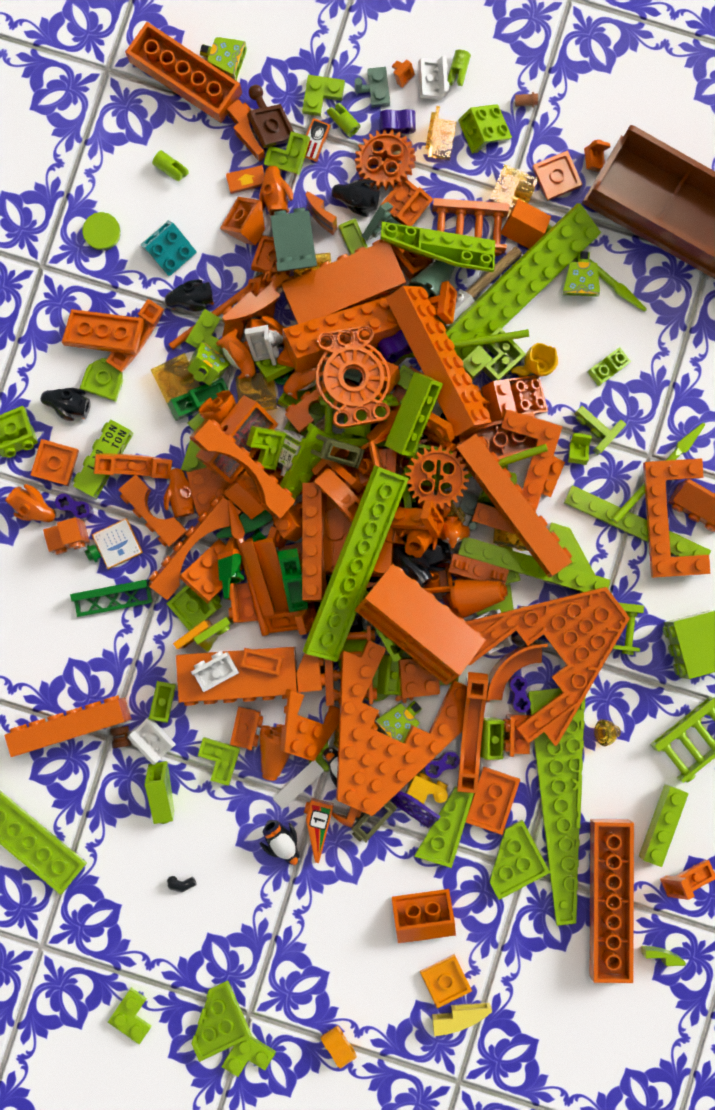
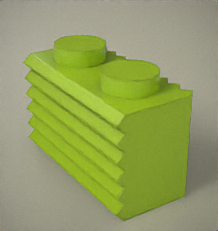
(492, 739)

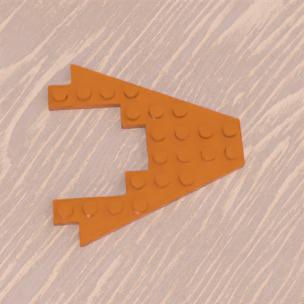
(582, 633)
(374, 764)

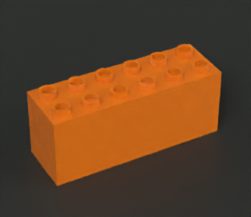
(344, 283)
(420, 625)
(246, 684)

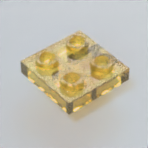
(512, 186)
(174, 377)

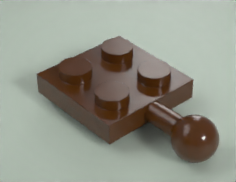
(268, 122)

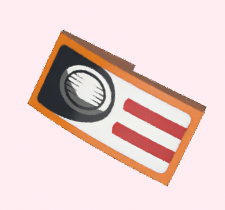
(318, 134)

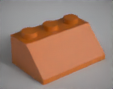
(696, 502)
(423, 916)

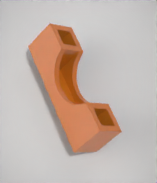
(137, 494)

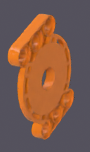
(353, 357)

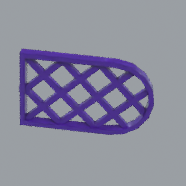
(418, 805)

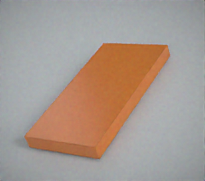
(103, 332)

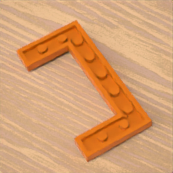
(538, 469)
(657, 518)

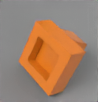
(403, 72)

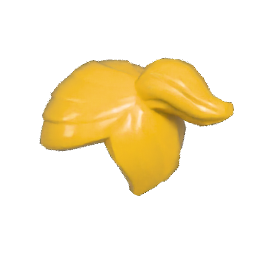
(538, 360)

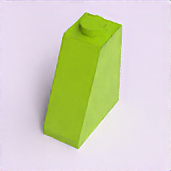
(159, 792)

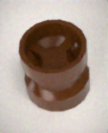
(122, 741)

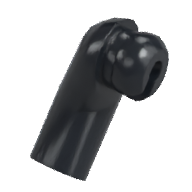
(180, 886)

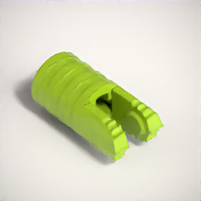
(459, 66)
(344, 119)
(169, 166)

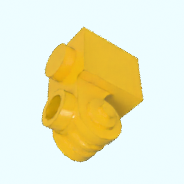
(421, 786)

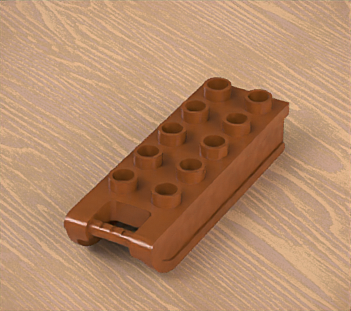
(659, 197)

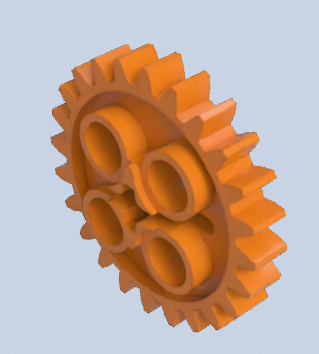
(385, 159)
(419, 475)

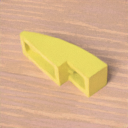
(460, 1018)

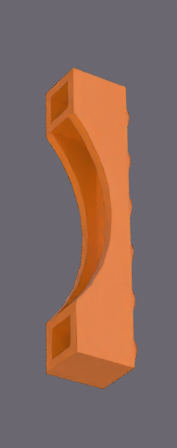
(272, 496)
(313, 568)
(167, 579)
(472, 732)

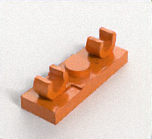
(476, 569)

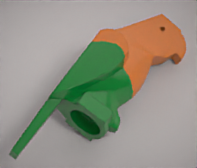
(229, 566)

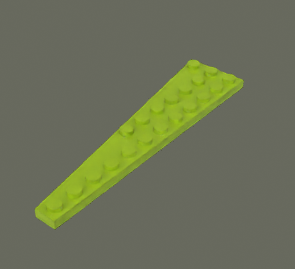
(560, 795)

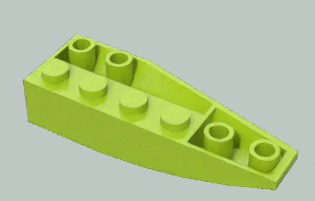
(442, 246)

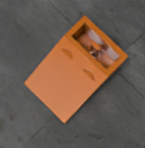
(515, 394)
(245, 493)
(310, 675)

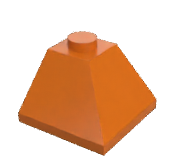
(245, 221)

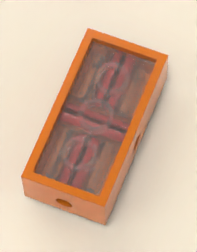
(238, 425)

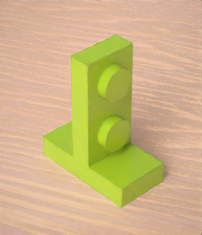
(598, 429)

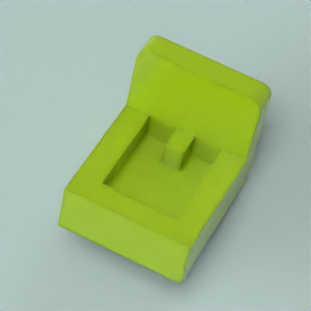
(579, 448)

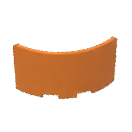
(509, 665)

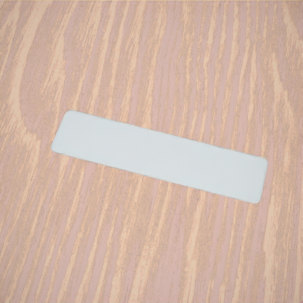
(298, 784)

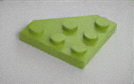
(569, 541)
(516, 862)
(220, 1023)

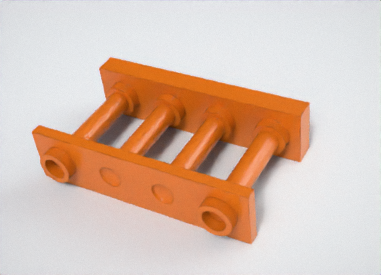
(479, 210)
(333, 675)

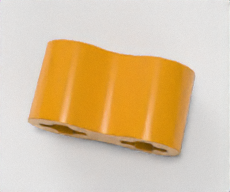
(338, 1047)

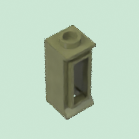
(354, 457)
(360, 835)

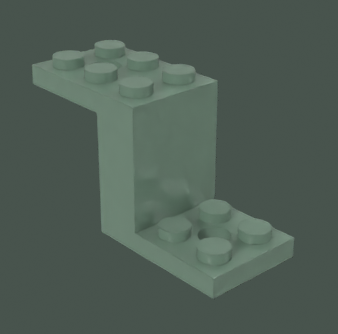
(293, 240)

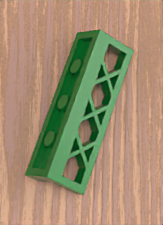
(111, 590)

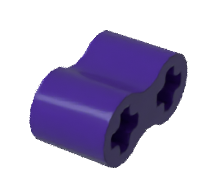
(398, 120)
(394, 347)
(74, 506)
(519, 693)
(442, 765)

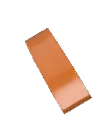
(151, 313)
(132, 464)

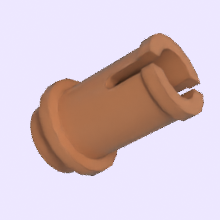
(526, 99)

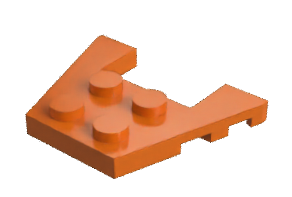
(302, 735)

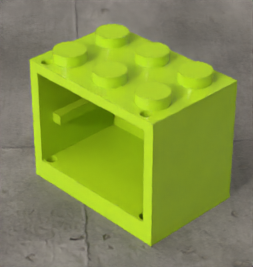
(692, 644)

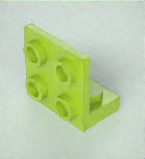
(483, 126)

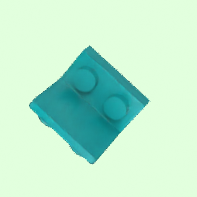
(169, 247)

